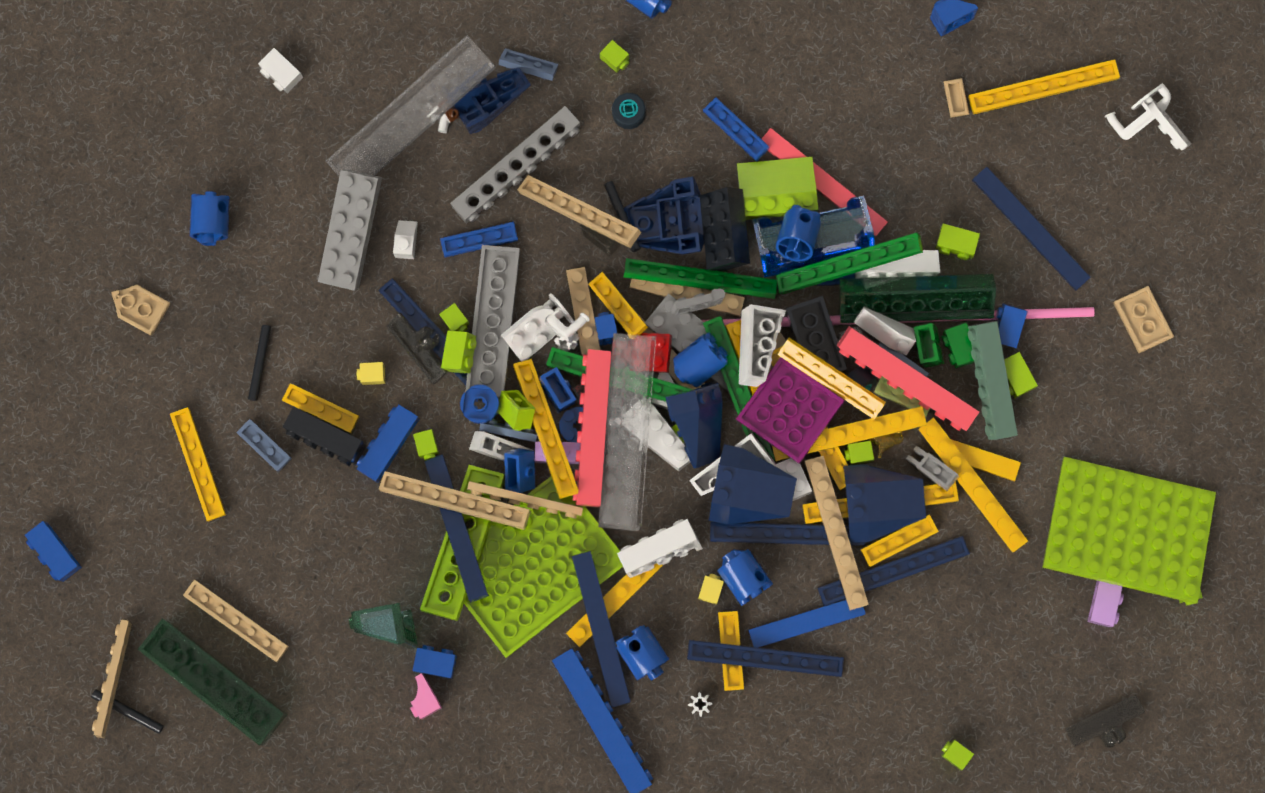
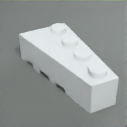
(917, 265)
(757, 341)
(665, 441)
(705, 480)
(659, 548)

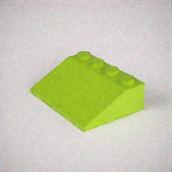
(776, 186)

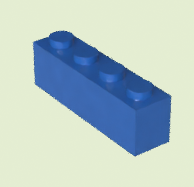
(388, 443)

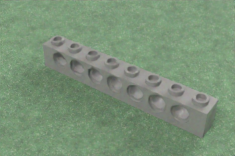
(562, 118)

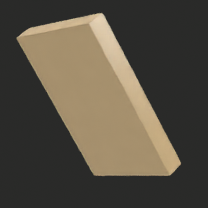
(1143, 319)

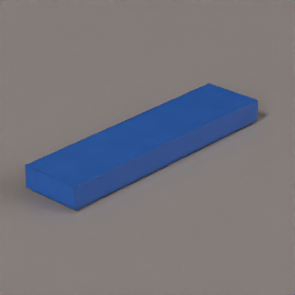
(736, 129)
(475, 239)

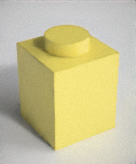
(371, 373)
(711, 589)

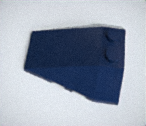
(490, 99)
(670, 218)
(699, 421)
(749, 489)
(881, 501)

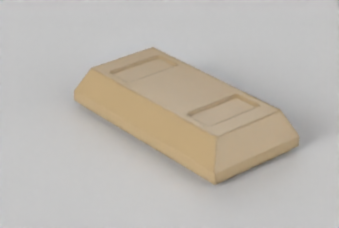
(956, 98)

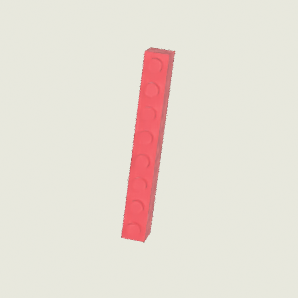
(907, 378)
(592, 428)

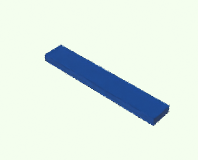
(803, 623)

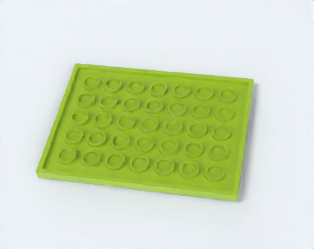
(1129, 530)
(533, 570)

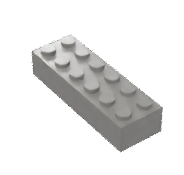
(349, 229)

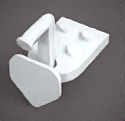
(1153, 111)
(540, 327)

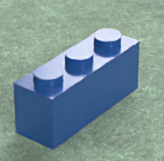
(52, 551)

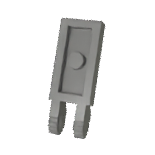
(698, 302)
(934, 469)

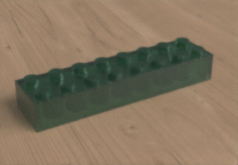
(919, 297)
(212, 682)

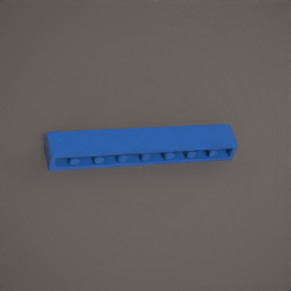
(601, 721)

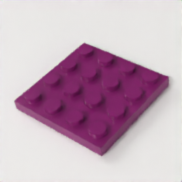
(790, 410)

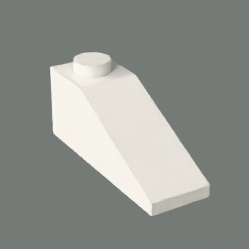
(886, 330)
(492, 445)

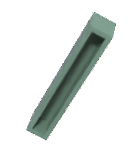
(992, 380)

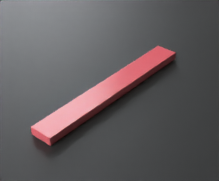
(824, 182)

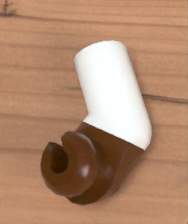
(451, 115)

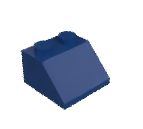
(951, 14)

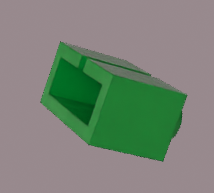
(927, 344)
(959, 345)

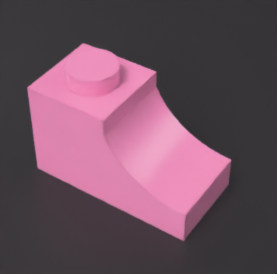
(425, 701)

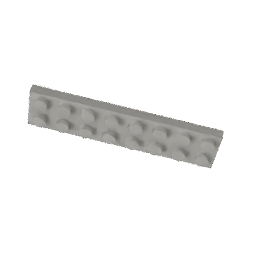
(493, 316)

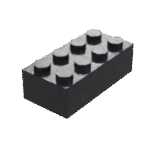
(724, 229)
(815, 331)
(325, 436)

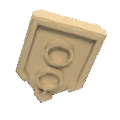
(140, 308)

